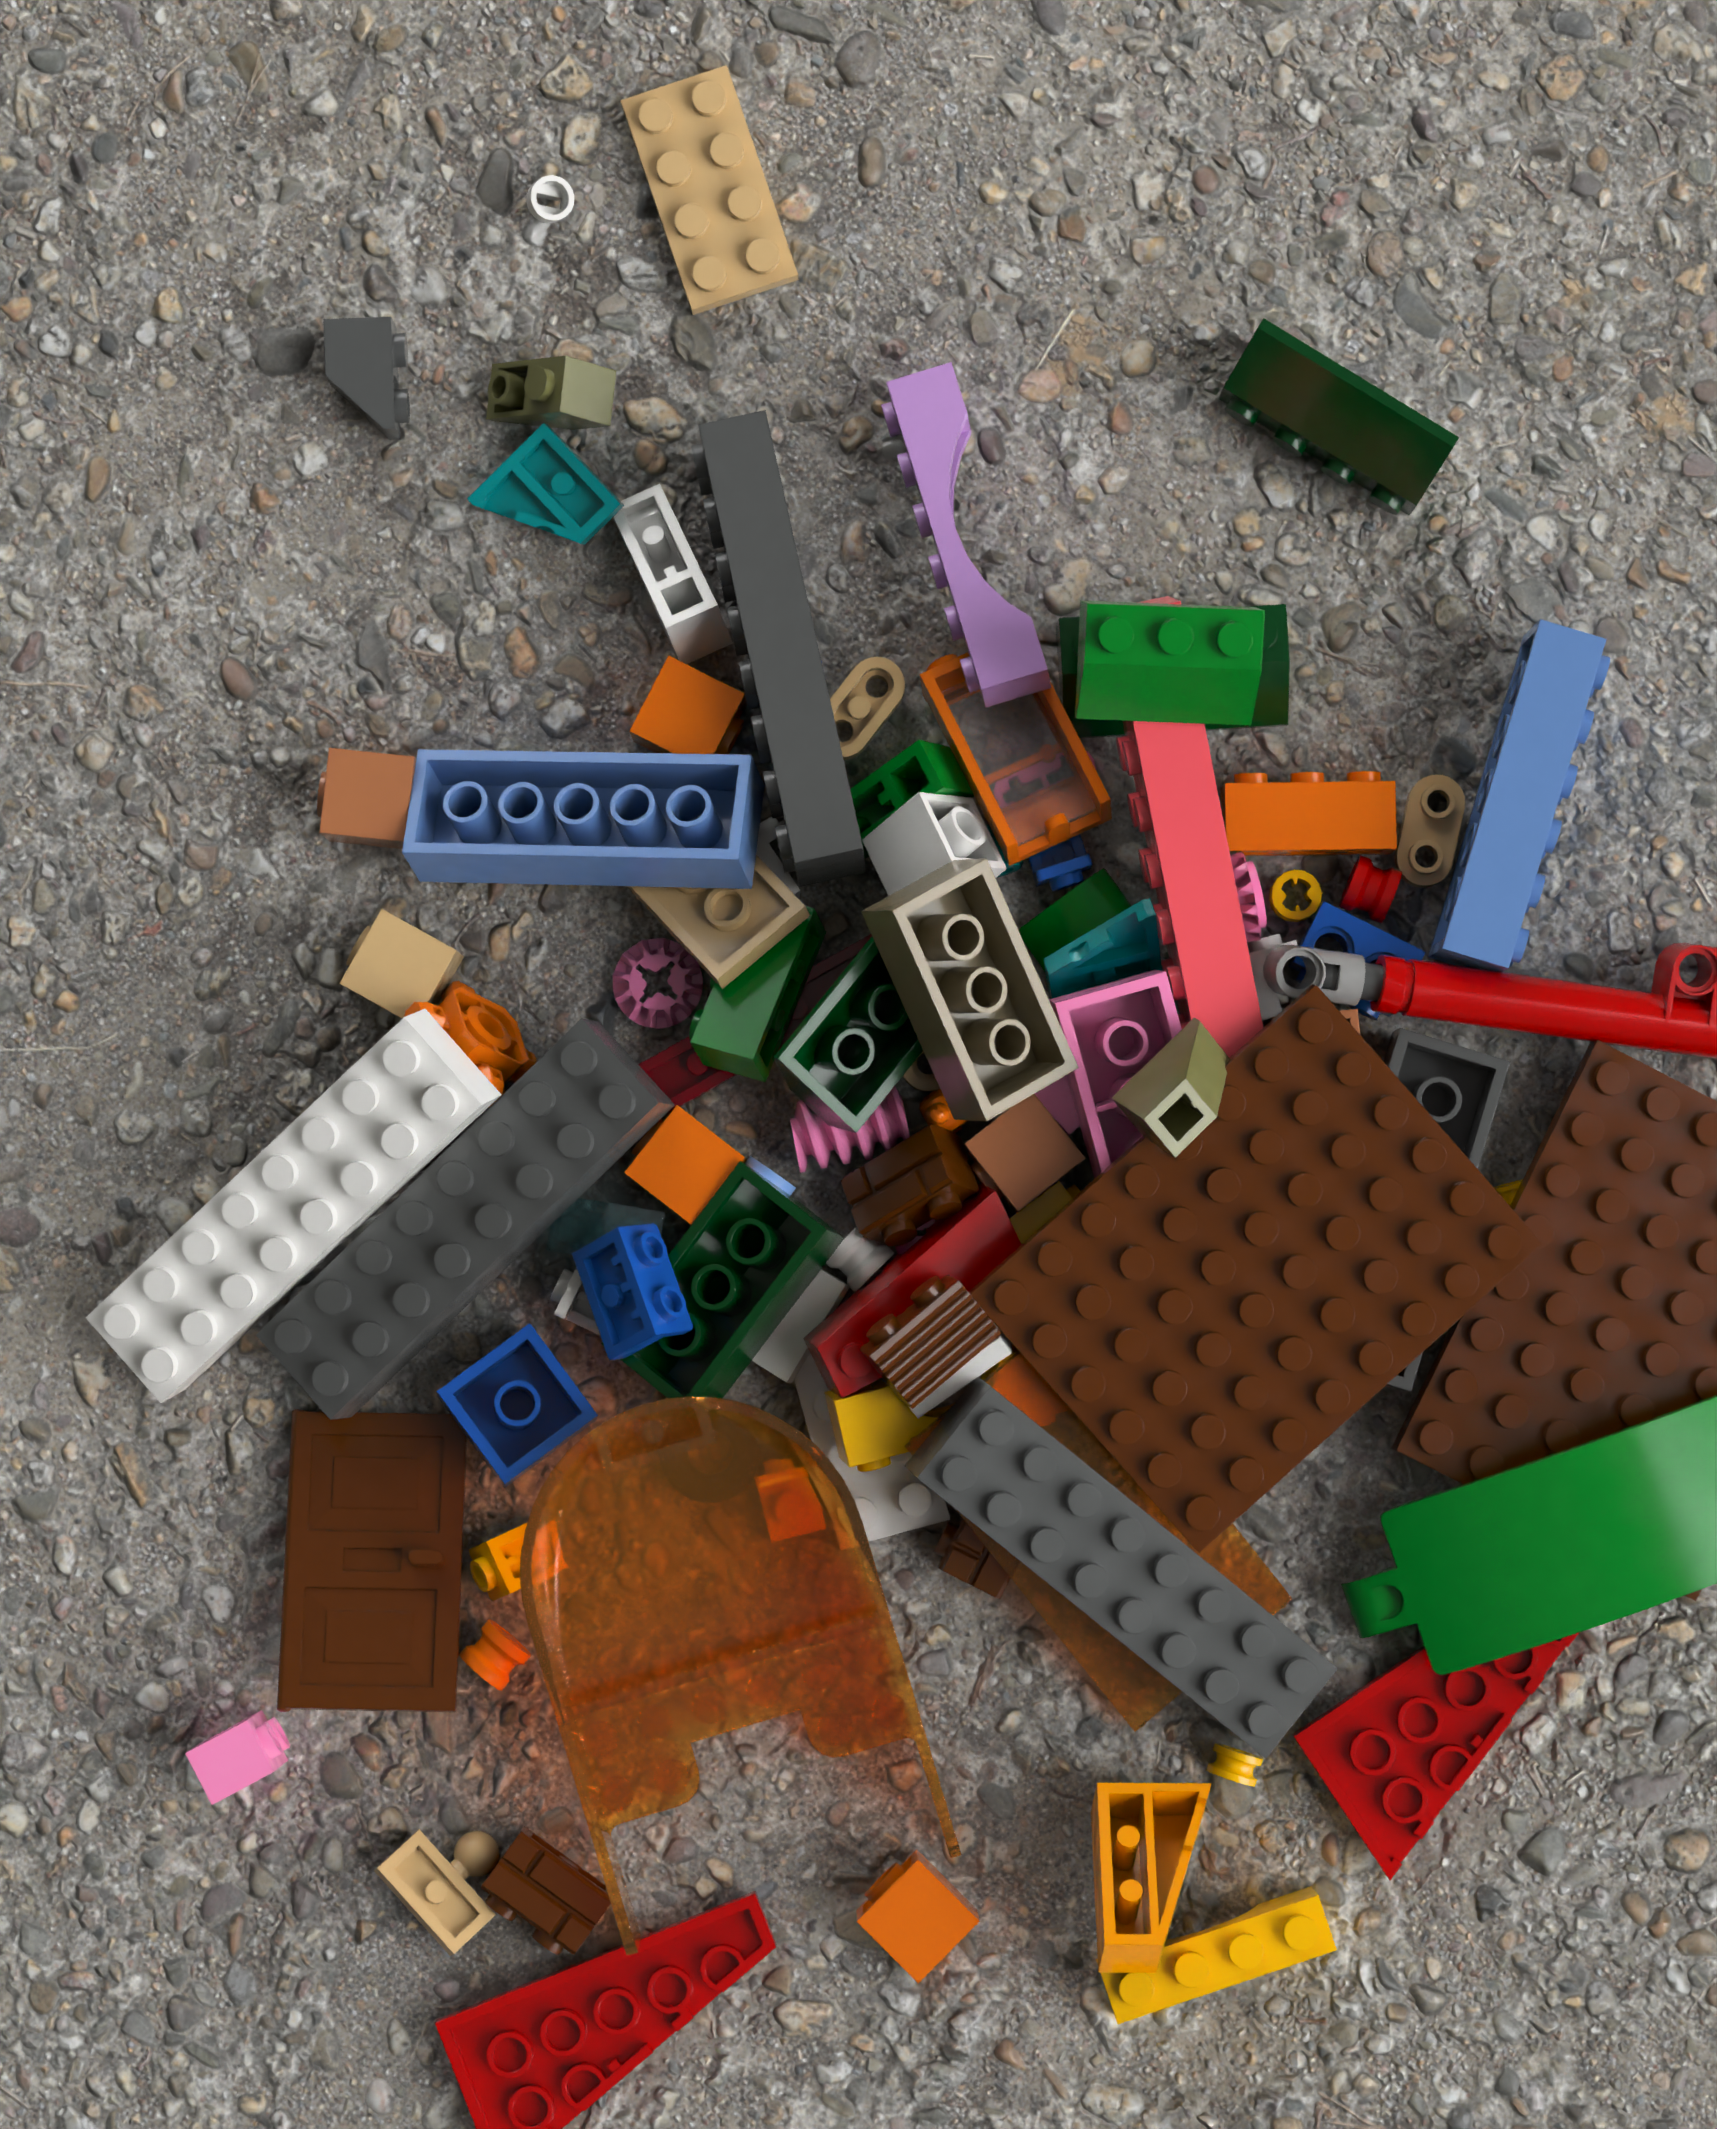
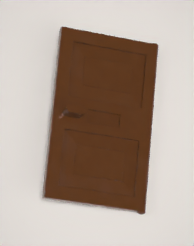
(372, 1563)

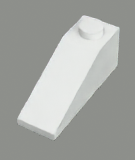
(671, 575)

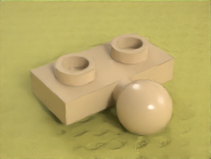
(438, 1889)

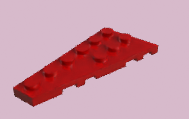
(1414, 1741)
(575, 2033)

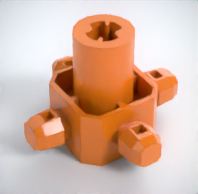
(482, 1032)

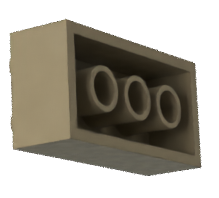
(970, 989)

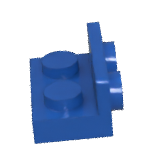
(632, 1289)

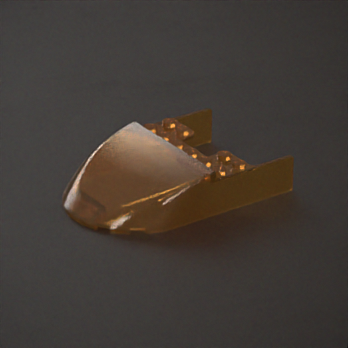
(696, 1583)

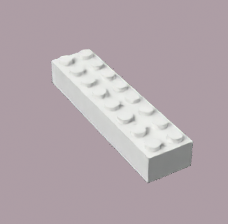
(293, 1205)

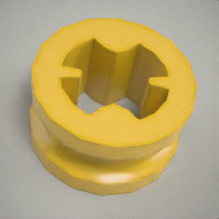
(1312, 895)
(1234, 1764)

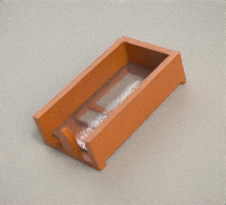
(1018, 762)

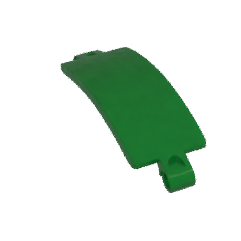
(1551, 1544)

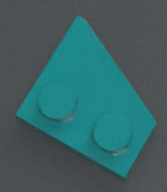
(548, 489)
(1107, 953)

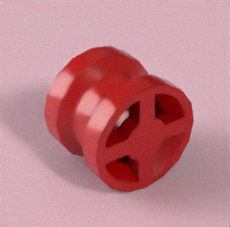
(1370, 889)

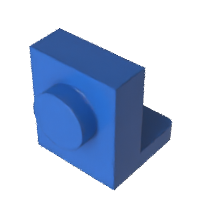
(1061, 864)

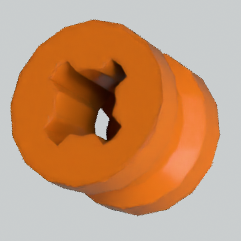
(495, 1654)

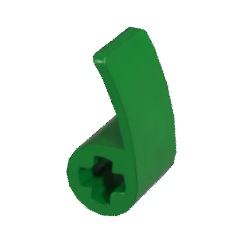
(1074, 915)

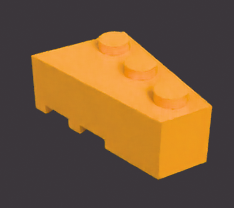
(1139, 1866)

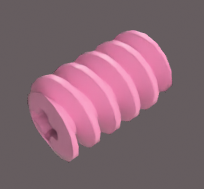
(818, 1139)

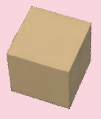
(399, 965)

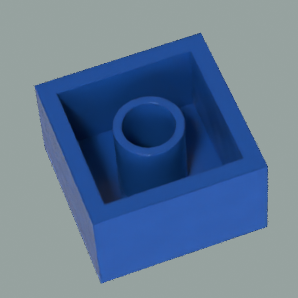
(517, 1405)

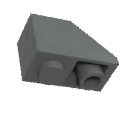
(363, 369)

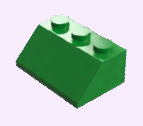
(1168, 662)

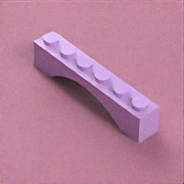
(999, 637)

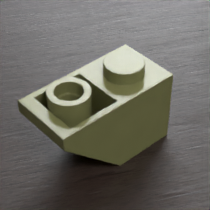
(552, 392)
(1177, 1089)

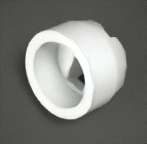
(550, 188)

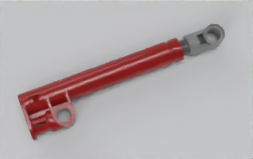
(1669, 1019)

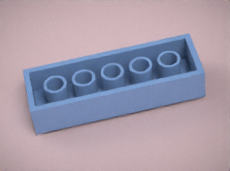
(1518, 797)
(584, 818)

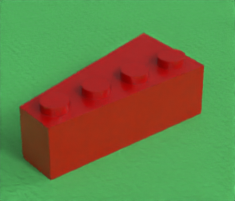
(957, 1246)

